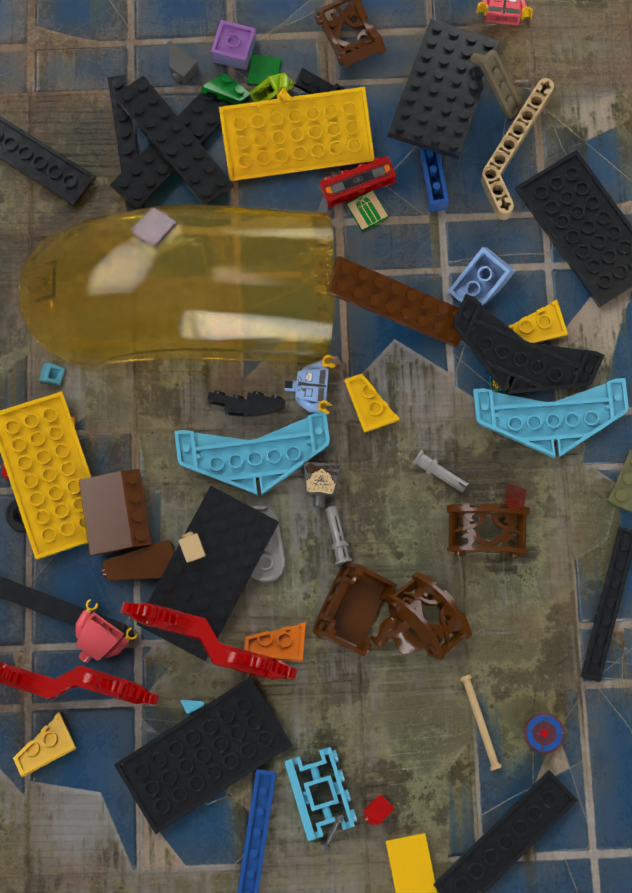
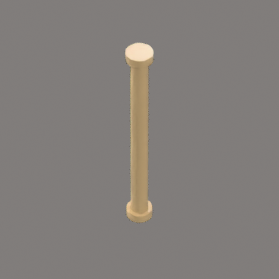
(480, 722)

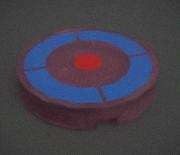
(543, 733)

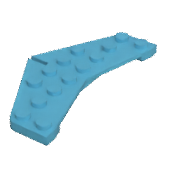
(542, 423)
(242, 461)

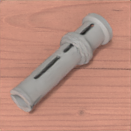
(433, 467)
(339, 544)

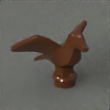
(398, 630)

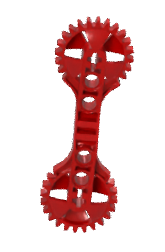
(199, 628)
(80, 677)

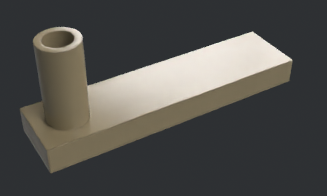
(499, 82)

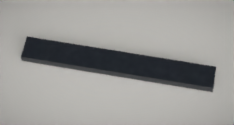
(46, 603)
(608, 606)

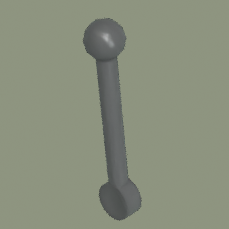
(325, 846)

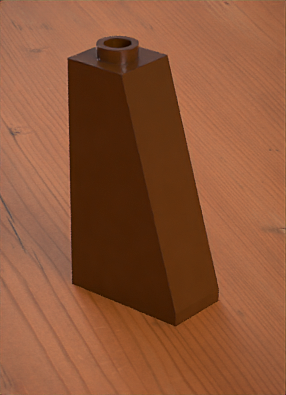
(140, 564)

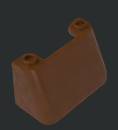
(352, 607)

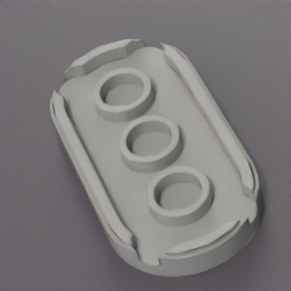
(272, 560)

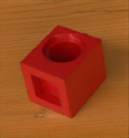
(377, 810)

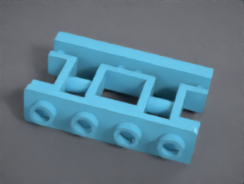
(304, 798)

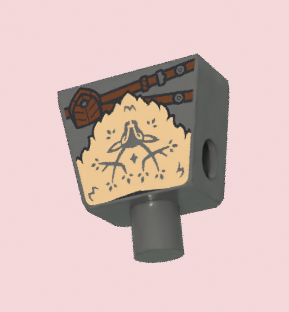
(321, 481)

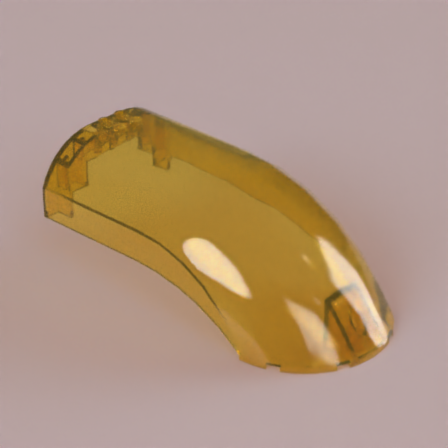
(211, 289)

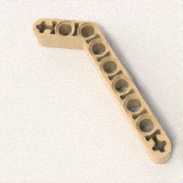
(513, 140)

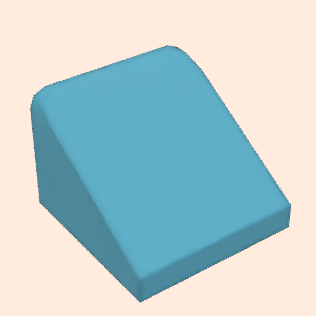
(52, 374)
(192, 706)

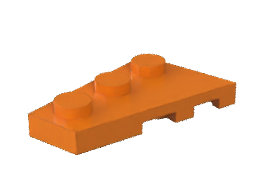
(281, 644)

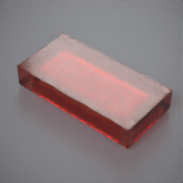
(515, 496)

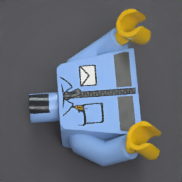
(312, 385)

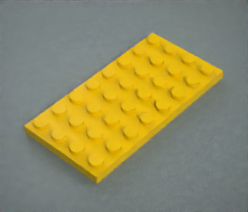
(297, 135)
(45, 472)

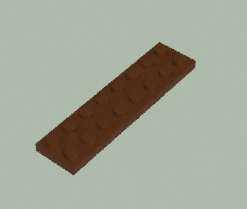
(393, 300)

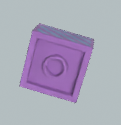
(233, 45)

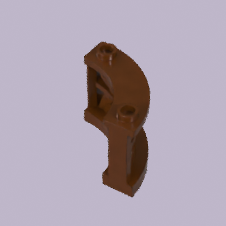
(356, 51)
(465, 514)
(430, 633)

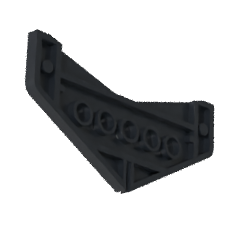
(508, 355)

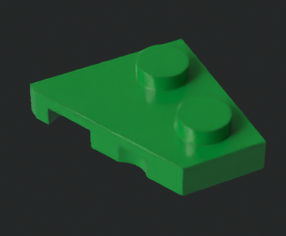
(227, 89)

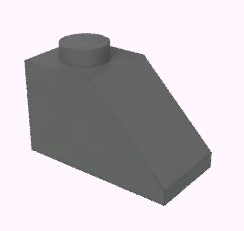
(181, 64)

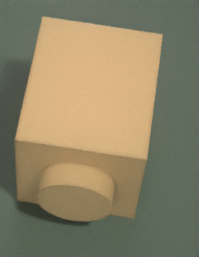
(191, 547)

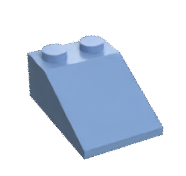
(482, 277)

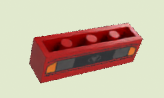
(357, 181)

